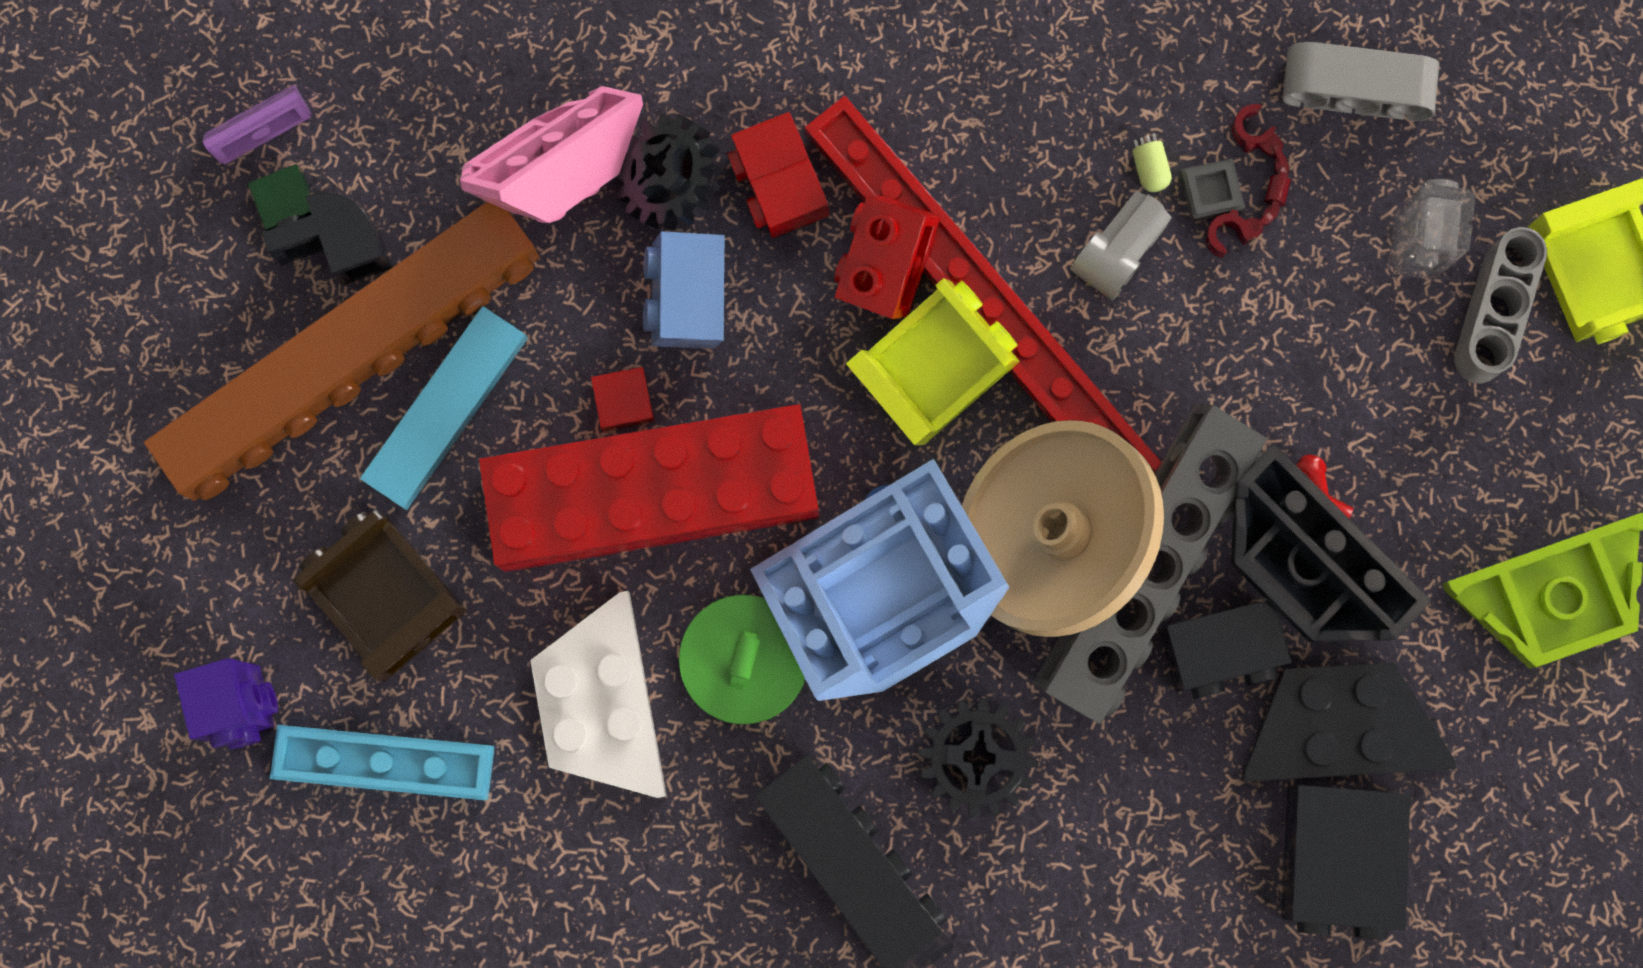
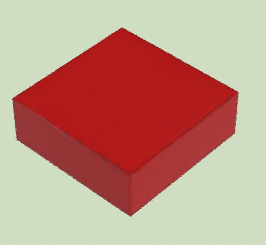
(622, 399)

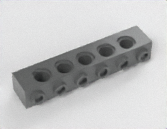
(1204, 434)

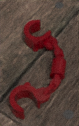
(1276, 191)

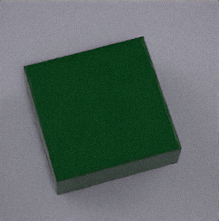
(281, 195)

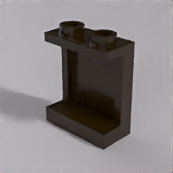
(379, 593)

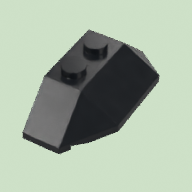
(1316, 559)

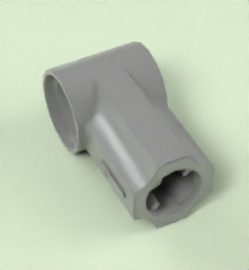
(1115, 254)

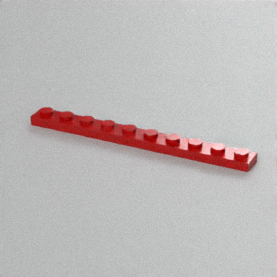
(1044, 366)

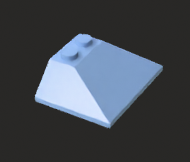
(882, 587)

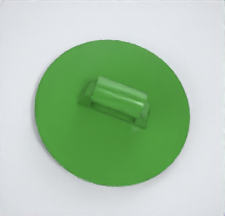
(739, 661)

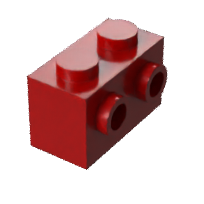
(885, 256)

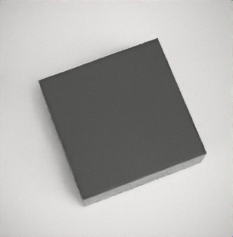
(1211, 190)

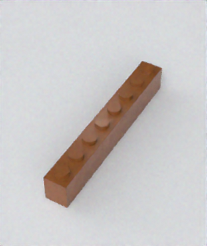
(342, 351)

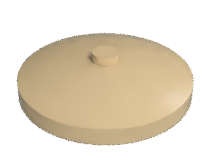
(1067, 524)

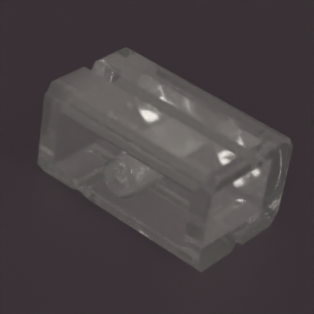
(1431, 230)

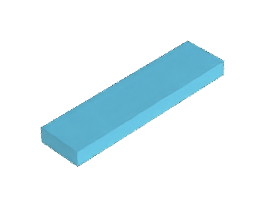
(444, 408)
(382, 762)

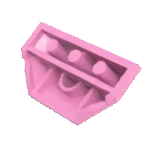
(557, 156)

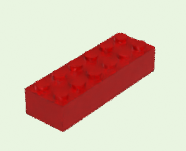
(648, 488)

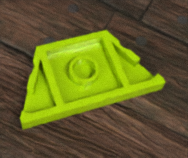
(1560, 594)

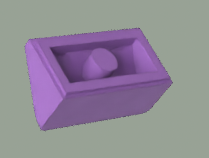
(256, 125)

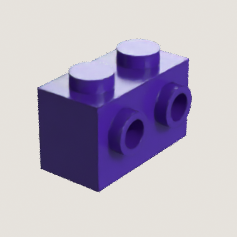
(226, 703)

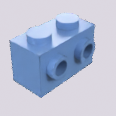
(685, 290)

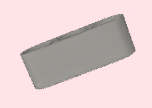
(1362, 80)
(1513, 285)

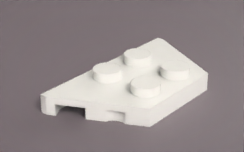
(598, 702)

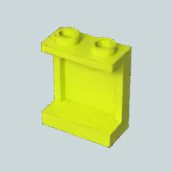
(1597, 261)
(935, 362)

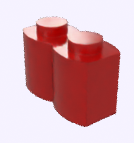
(779, 176)

